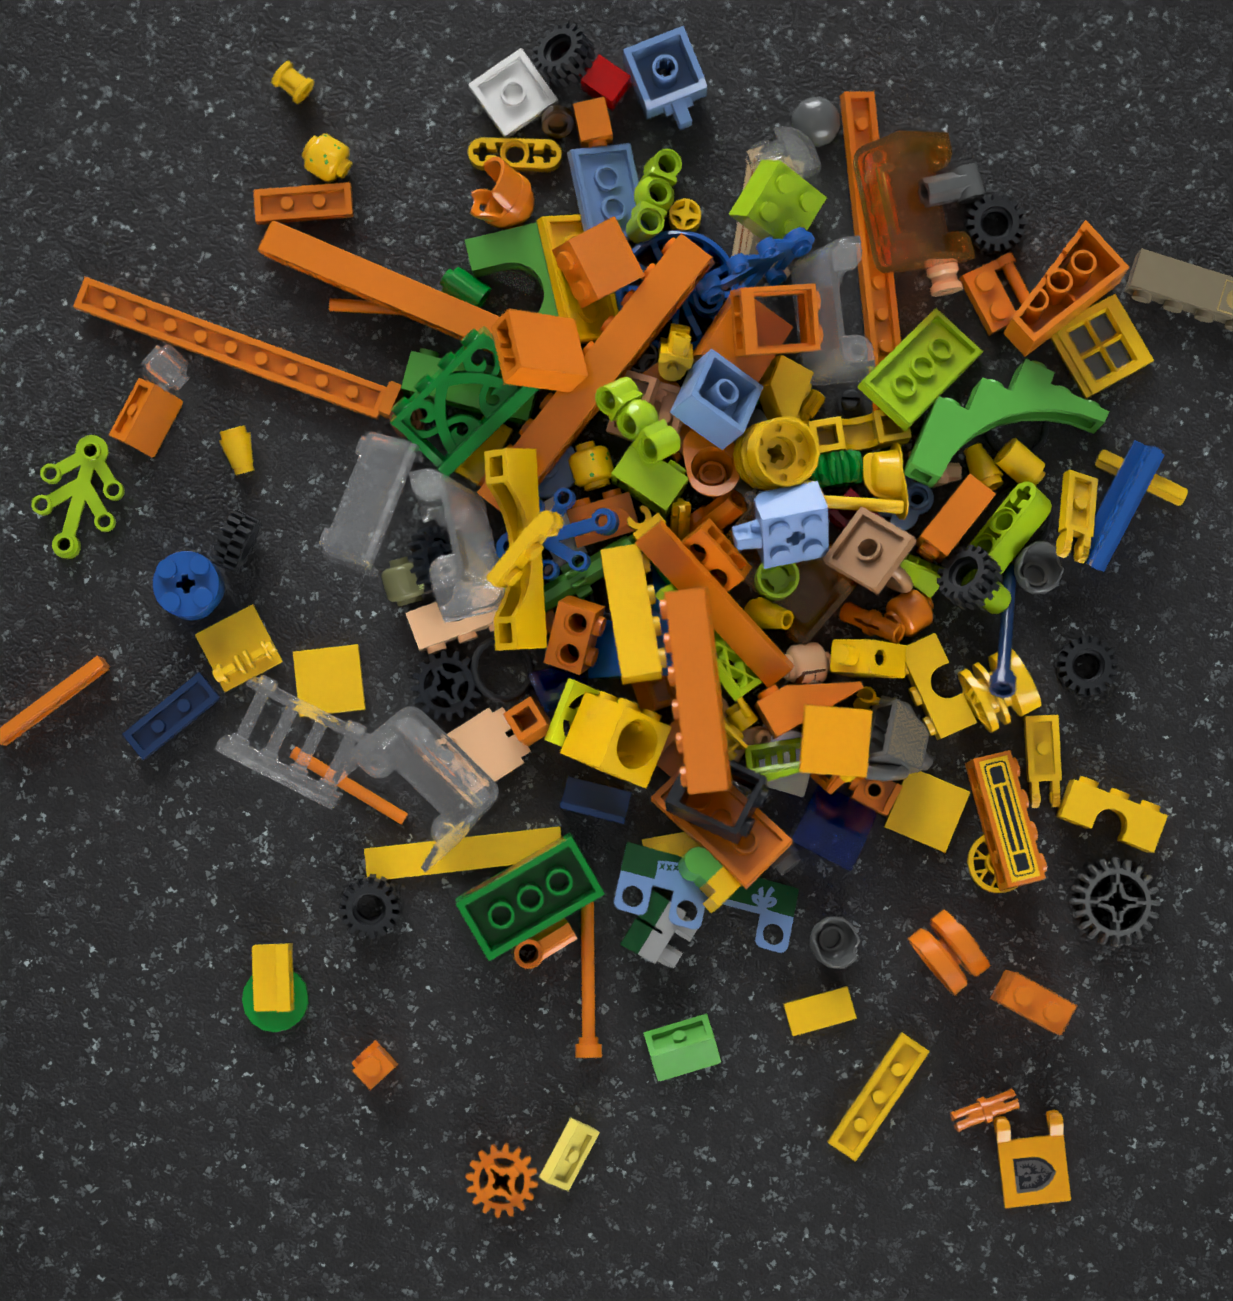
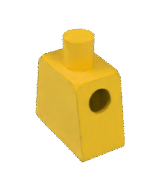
(857, 658)

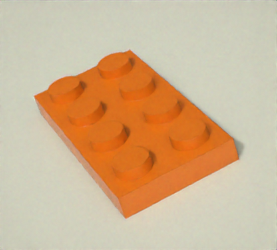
(752, 853)

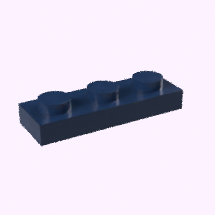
(171, 716)

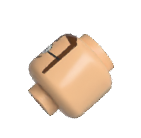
(810, 664)

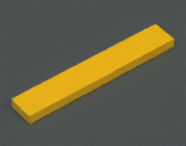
(468, 854)

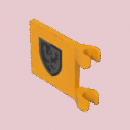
(1033, 1167)

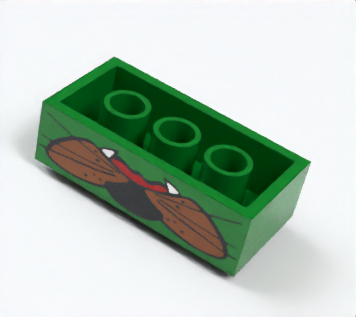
(529, 896)

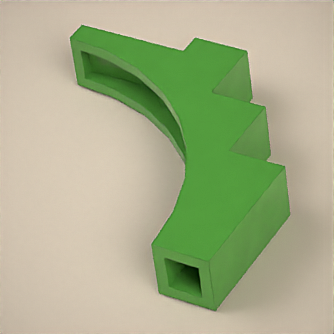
(991, 405)

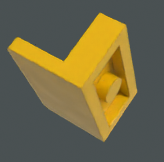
(273, 977)

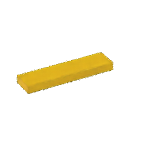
(878, 1096)

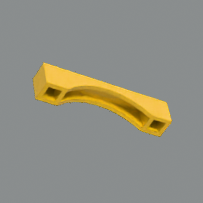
(514, 484)

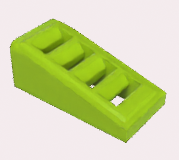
(922, 574)
(766, 751)

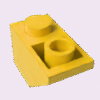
(784, 388)

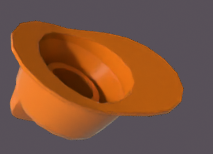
(709, 467)

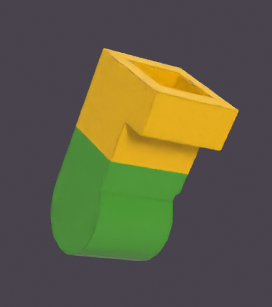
(709, 876)

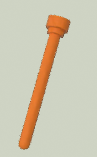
(588, 1043)

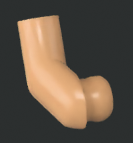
(753, 736)

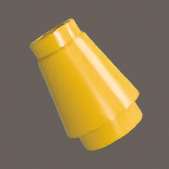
(238, 449)
(983, 467)
(768, 614)

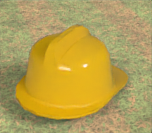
(885, 476)

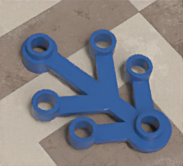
(754, 267)
(568, 531)

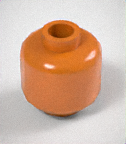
(911, 610)

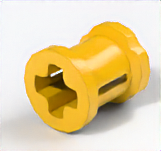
(292, 82)

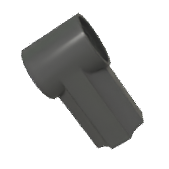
(959, 185)

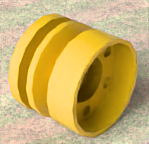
(789, 444)
(987, 706)

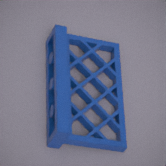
(1122, 502)

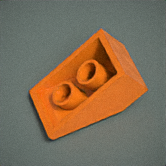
(784, 707)

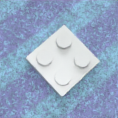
(513, 93)

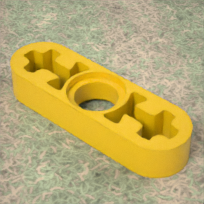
(524, 165)

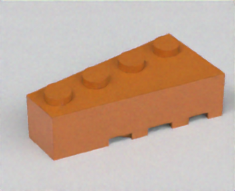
(1071, 285)

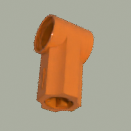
(721, 511)
(546, 943)

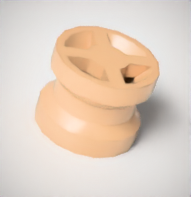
(944, 279)

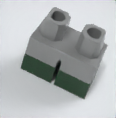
(649, 942)

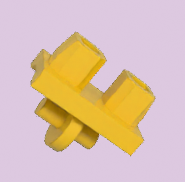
(675, 353)

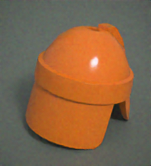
(510, 200)

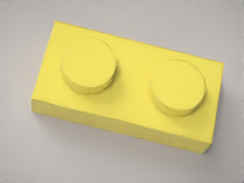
(569, 1154)

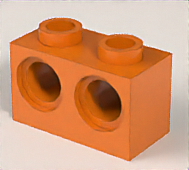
(719, 554)
(568, 631)

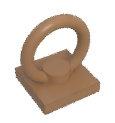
(872, 553)

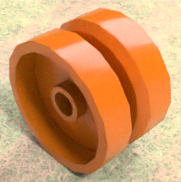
(952, 948)

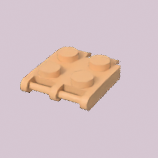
(488, 745)

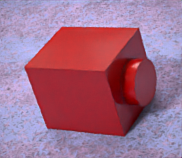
(605, 81)

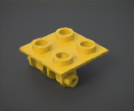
(238, 648)

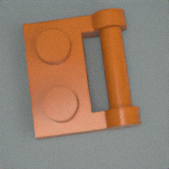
(989, 295)

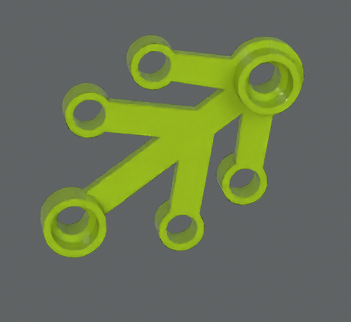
(79, 490)

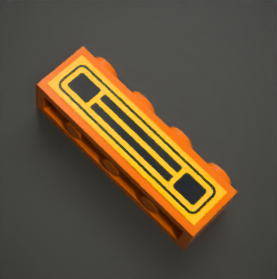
(1005, 820)

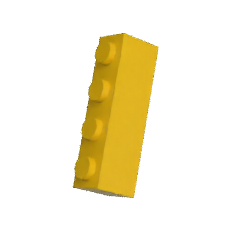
(632, 615)

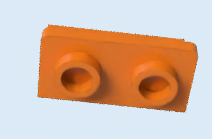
(612, 500)

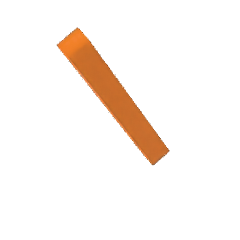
(373, 282)

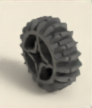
(1115, 917)

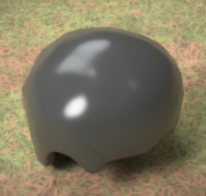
(817, 119)
(1038, 568)
(834, 942)

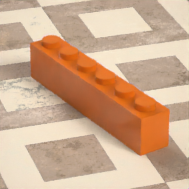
(697, 690)

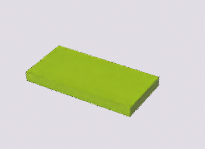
(920, 369)

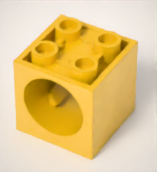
(616, 738)

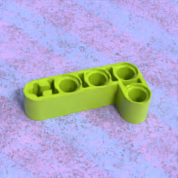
(1008, 533)

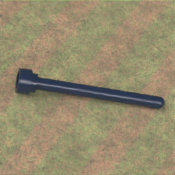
(1002, 680)

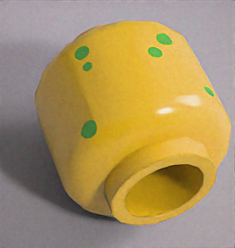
(326, 158)
(591, 466)

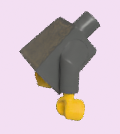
(896, 738)

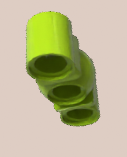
(661, 184)
(637, 420)

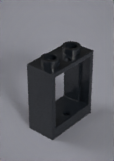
(758, 783)

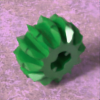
(839, 469)

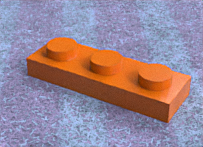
(303, 203)

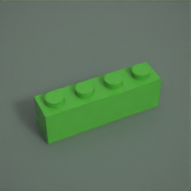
(460, 395)

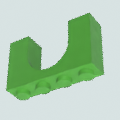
(513, 249)

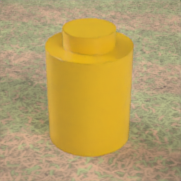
(1020, 462)

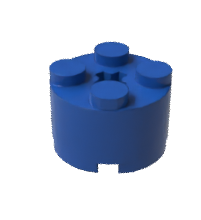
(173, 574)

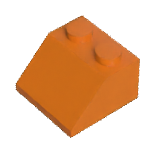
(598, 262)

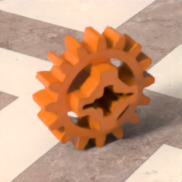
(512, 1193)

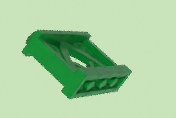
(458, 445)

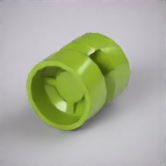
(776, 582)

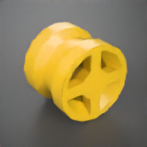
(685, 210)

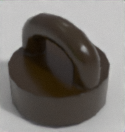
(557, 121)

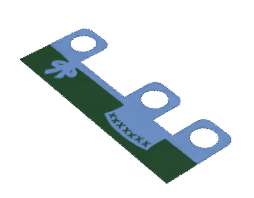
(650, 867)

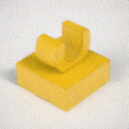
(648, 523)

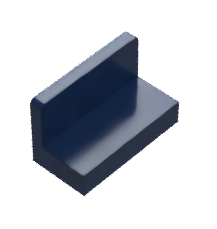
(595, 800)

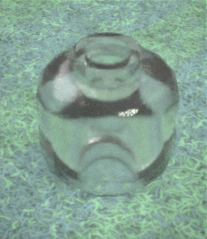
(166, 368)

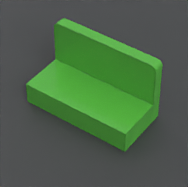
(682, 1047)

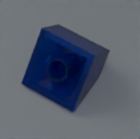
(834, 827)

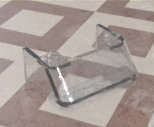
(369, 501)
(433, 767)

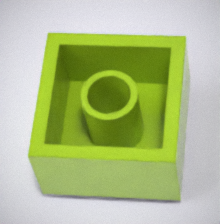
(776, 201)
(651, 484)

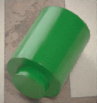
(465, 287)

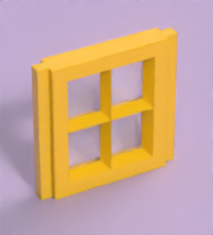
(1101, 346)

